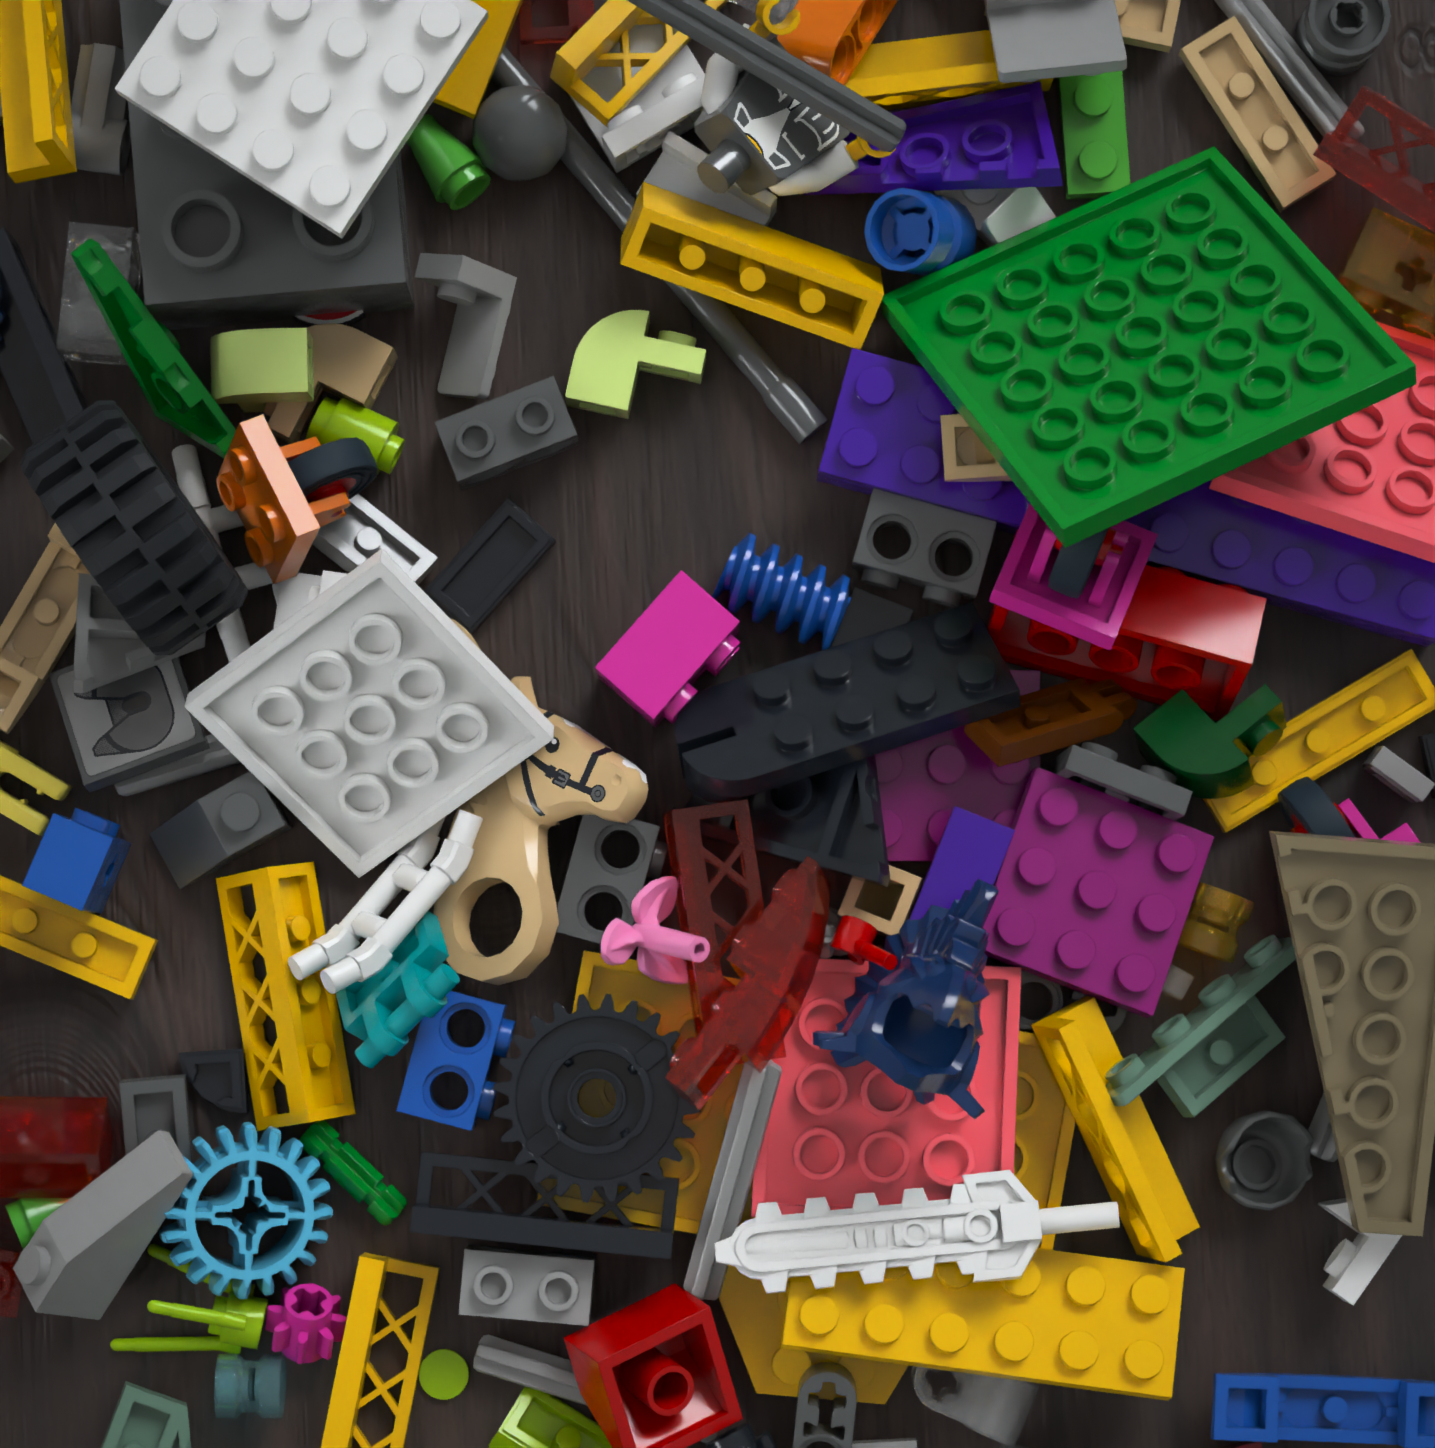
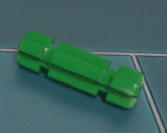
(353, 1172)

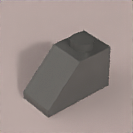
(219, 829)

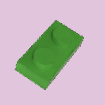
(1093, 134)

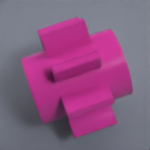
(306, 1323)

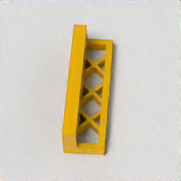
(591, 49)
(929, 71)
(35, 90)
(309, 1040)
(1117, 1136)
(357, 1346)

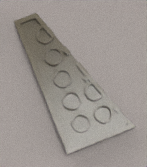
(1368, 985)

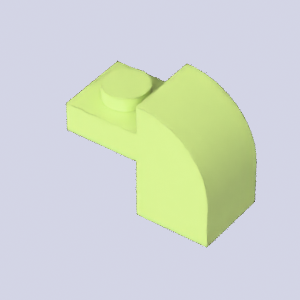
(615, 352)
(262, 367)

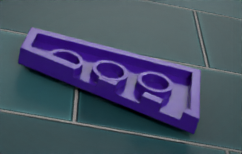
(964, 145)

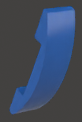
(1323, 1409)

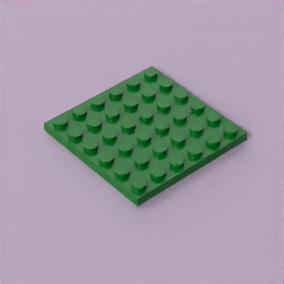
(1145, 344)

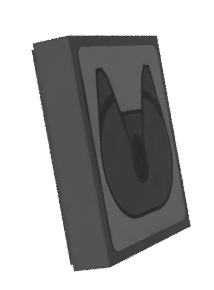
(129, 723)

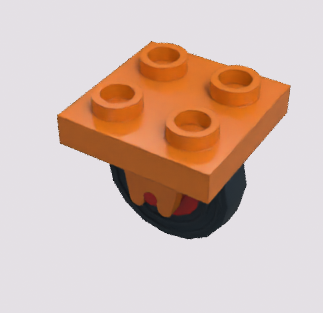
(289, 491)

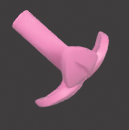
(659, 948)

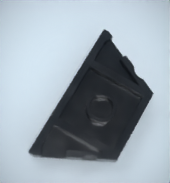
(823, 816)

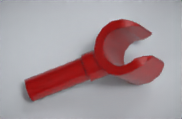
(856, 939)

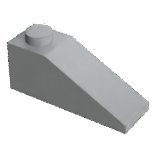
(102, 1231)

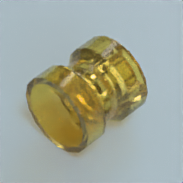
(1221, 909)

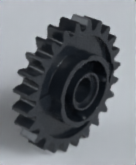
(548, 1108)

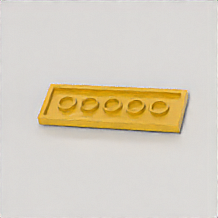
(1061, 1324)

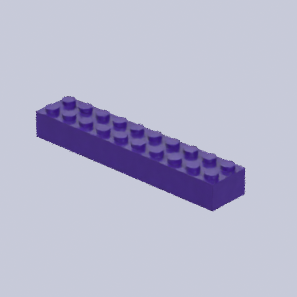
(892, 441)

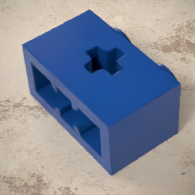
(78, 860)

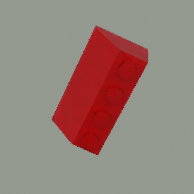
(1170, 640)

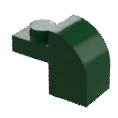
(1209, 755)

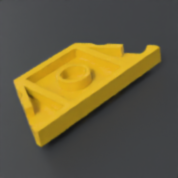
(758, 1331)

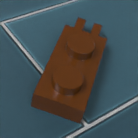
(1053, 720)

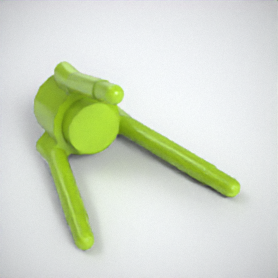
(233, 1319)

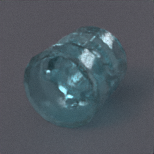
(235, 1386)

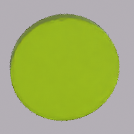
(443, 1374)

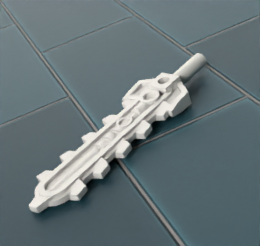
(985, 1227)

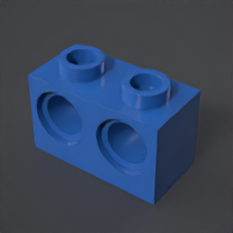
(438, 1053)

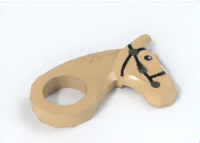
(557, 782)

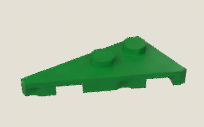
(153, 354)

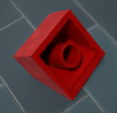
(655, 1372)

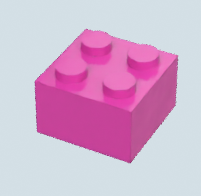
(670, 650)

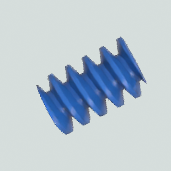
(784, 591)

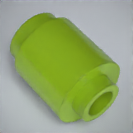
(349, 420)

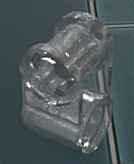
(980, 1402)

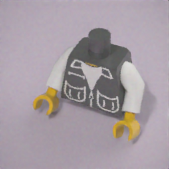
(766, 135)

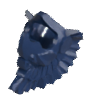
(925, 1012)

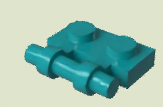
(400, 995)

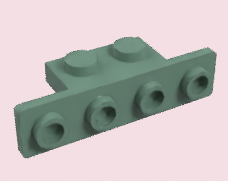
(1214, 1043)

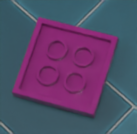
(944, 771)
(1094, 892)

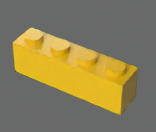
(751, 266)

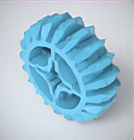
(245, 1242)

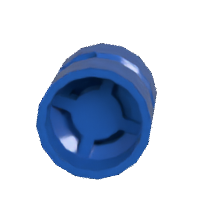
(919, 231)

